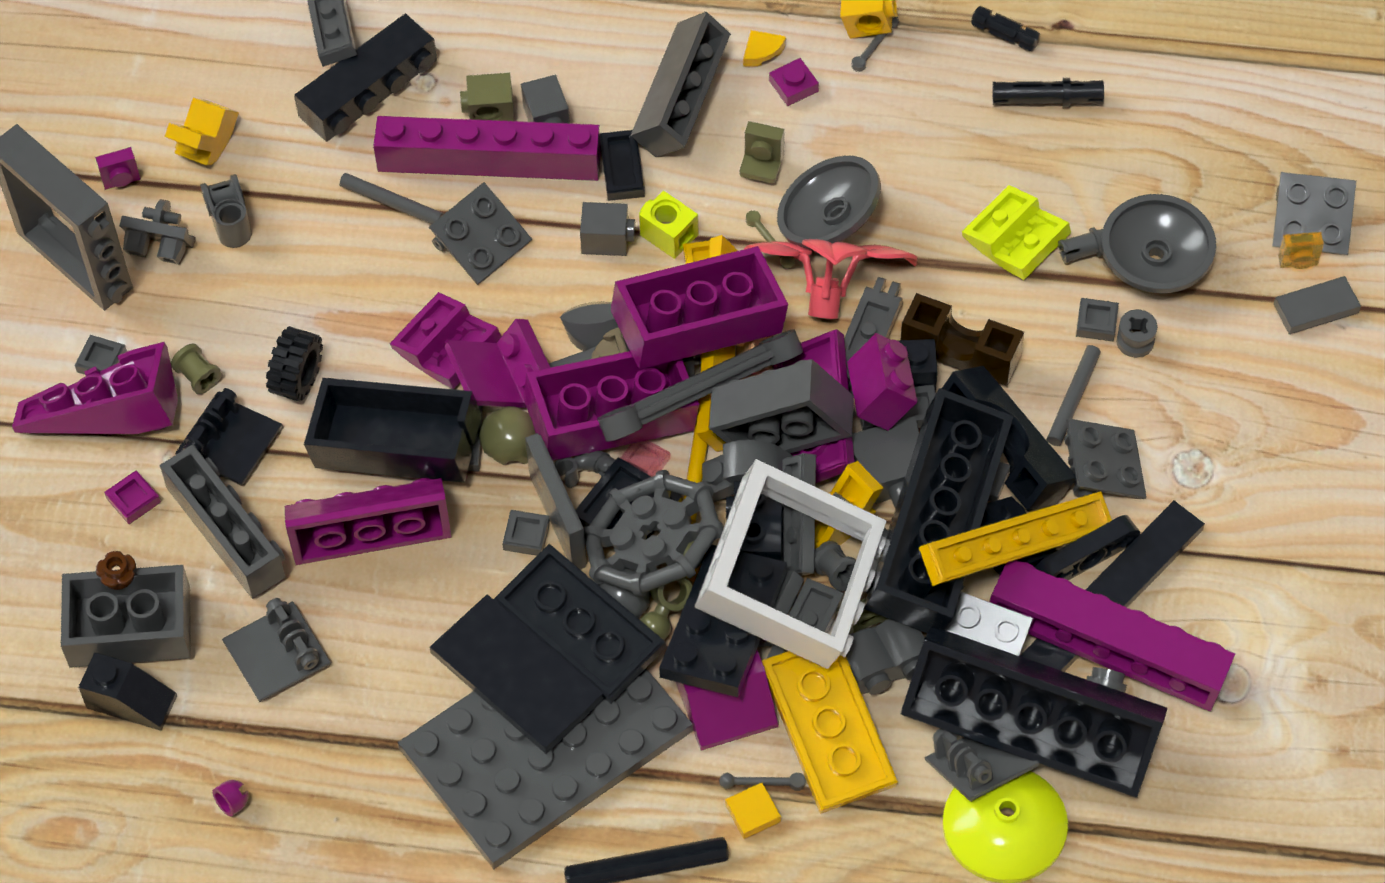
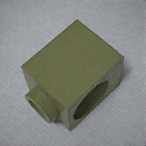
(488, 97)

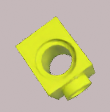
(668, 236)

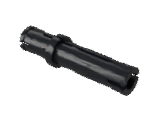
(1056, 92)

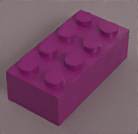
(698, 307)
(572, 397)

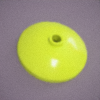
(1007, 846)

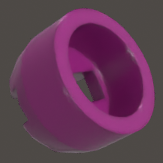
(230, 797)

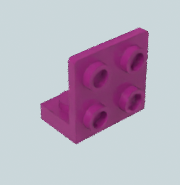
(498, 369)

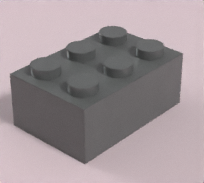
(785, 407)
(128, 624)

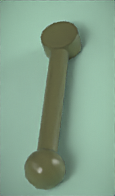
(753, 219)

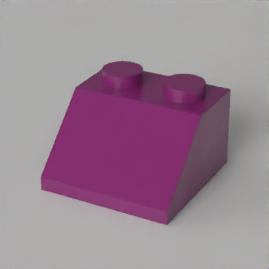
(726, 718)

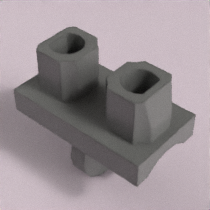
(172, 238)

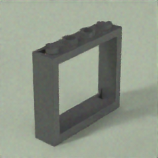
(35, 185)

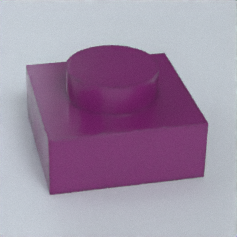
(793, 82)
(118, 168)

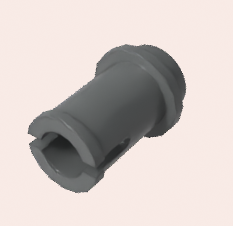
(1081, 246)

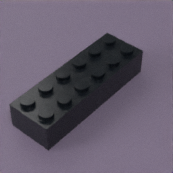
(939, 499)
(1034, 711)

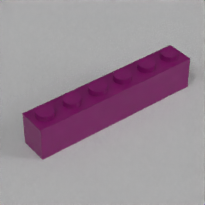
(487, 148)
(1114, 635)

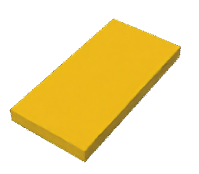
(829, 729)

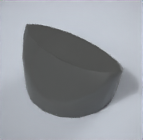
(588, 323)

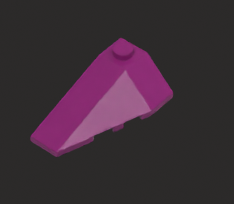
(119, 400)

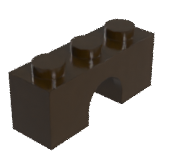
(994, 347)

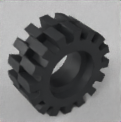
(294, 363)

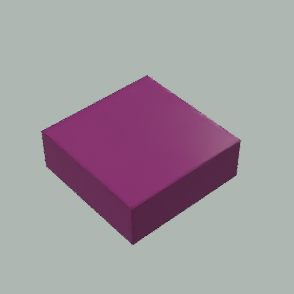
(132, 497)

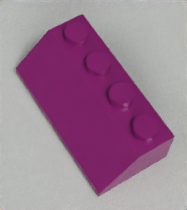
(367, 521)

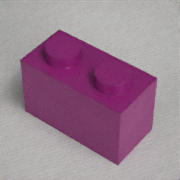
(882, 381)

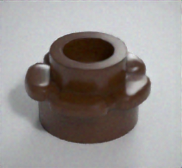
(116, 579)

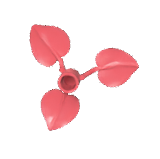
(826, 293)

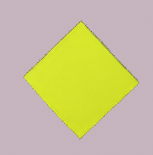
(1016, 232)

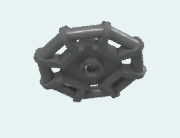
(639, 520)

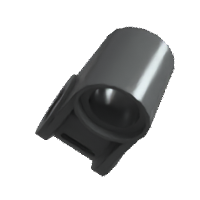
(228, 211)

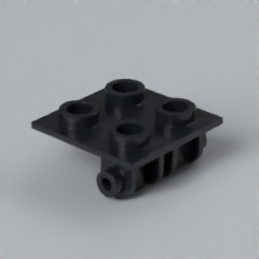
(231, 436)

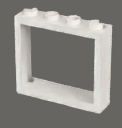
(768, 622)

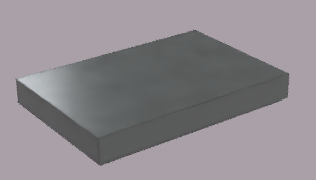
(556, 501)

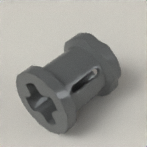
(832, 562)

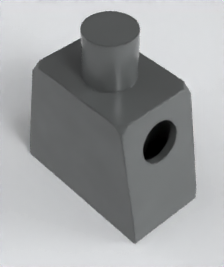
(887, 455)

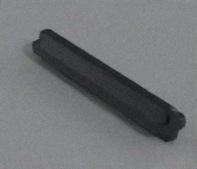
(649, 862)

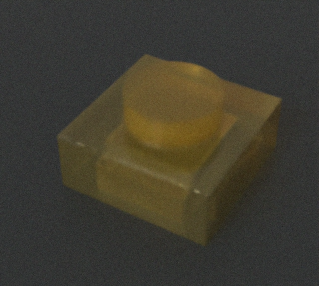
(1300, 250)

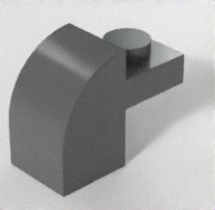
(736, 461)

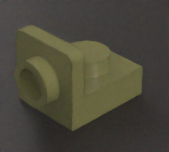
(762, 152)

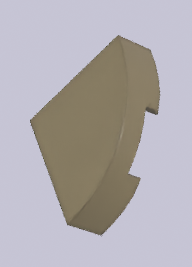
(610, 344)

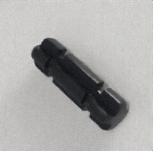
(1005, 28)

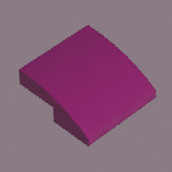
(426, 335)

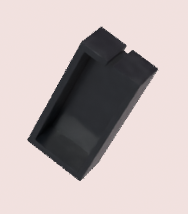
(393, 429)

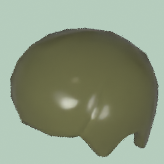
(505, 434)

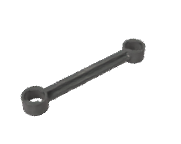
(633, 416)

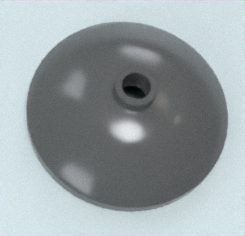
(829, 200)
(1160, 228)

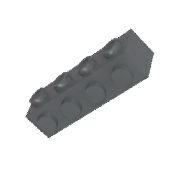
(680, 84)
(223, 521)

